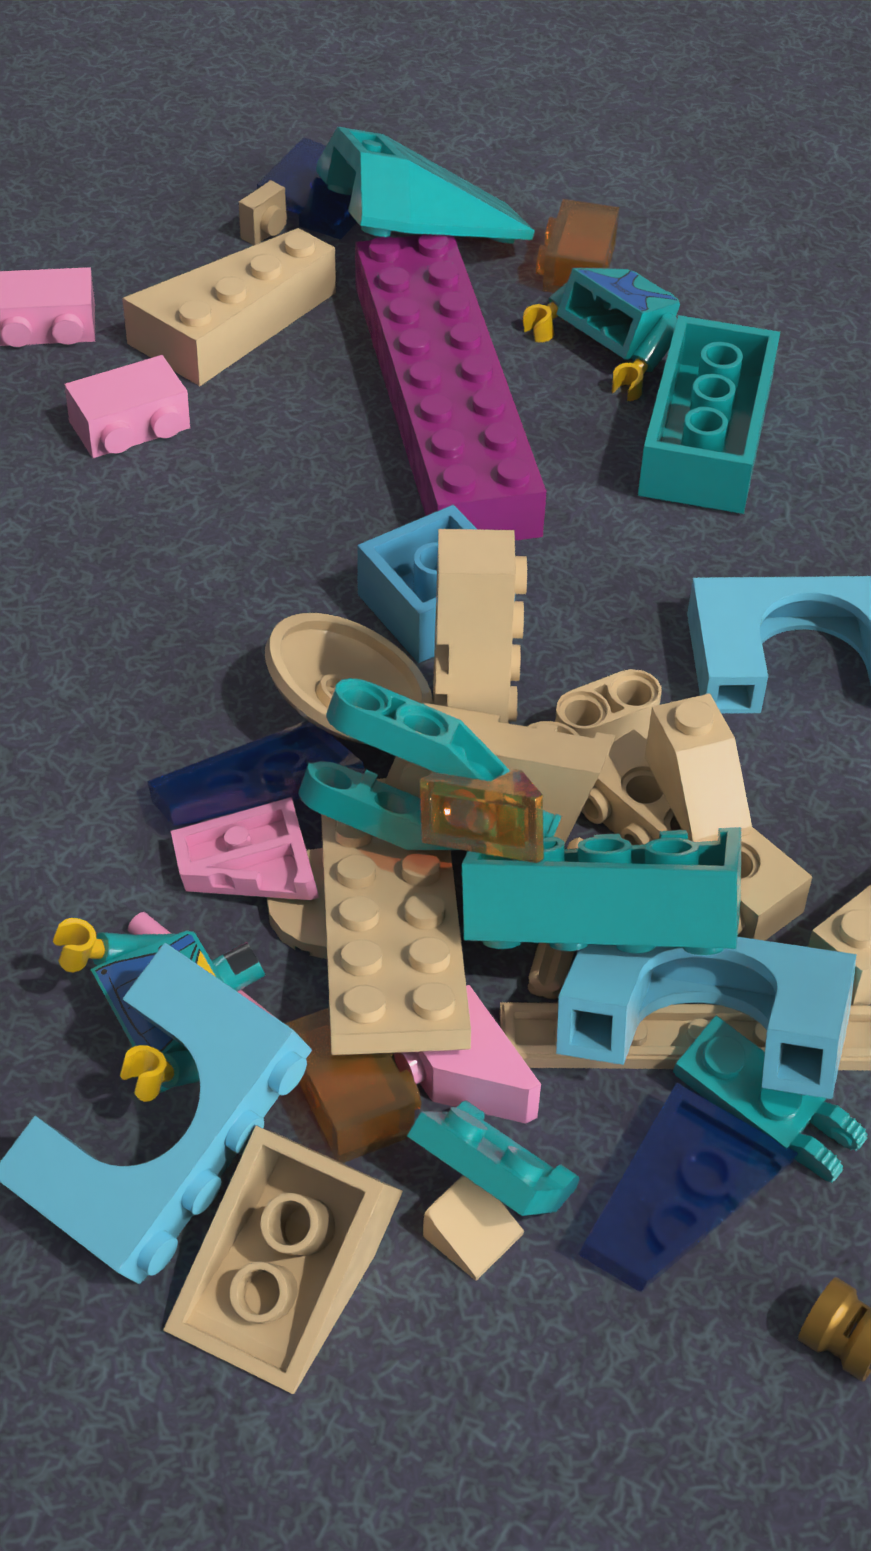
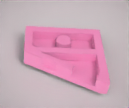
(247, 854)

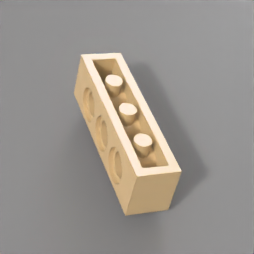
(634, 806)

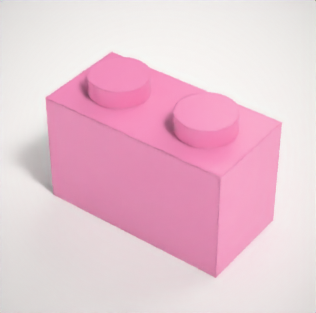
(46, 307)
(127, 406)

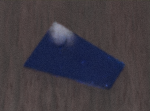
(247, 775)
(681, 1187)

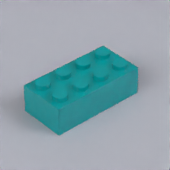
(709, 414)

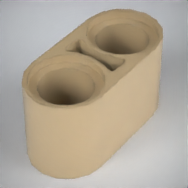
(611, 704)

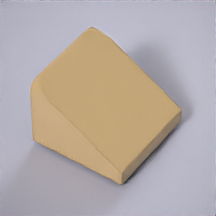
(470, 1227)

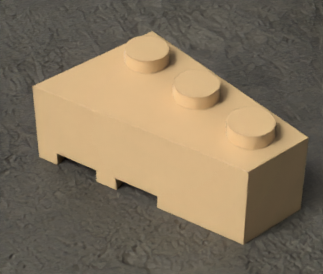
(555, 762)

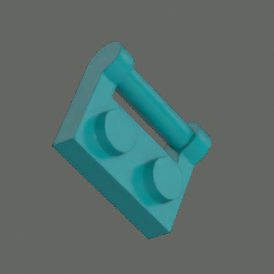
(493, 1160)

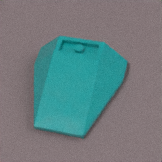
(409, 193)

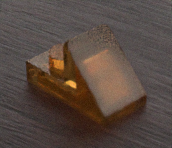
(484, 816)

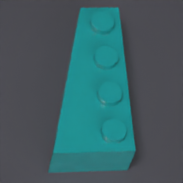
(609, 894)

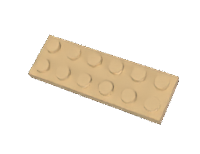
(391, 946)

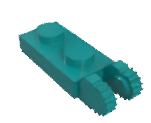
(730, 1073)

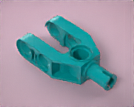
(391, 725)

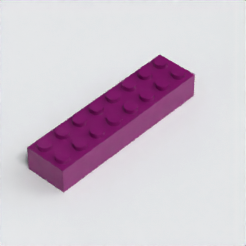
(448, 384)

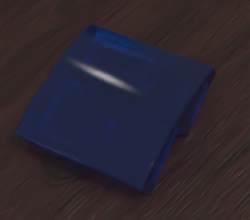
(307, 192)

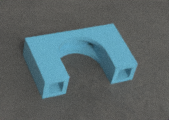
(738, 614)
(788, 988)
(139, 1210)

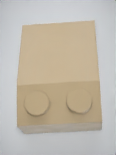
(281, 1258)

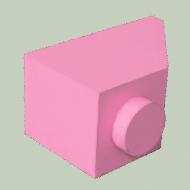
(486, 1075)

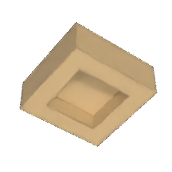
(263, 213)

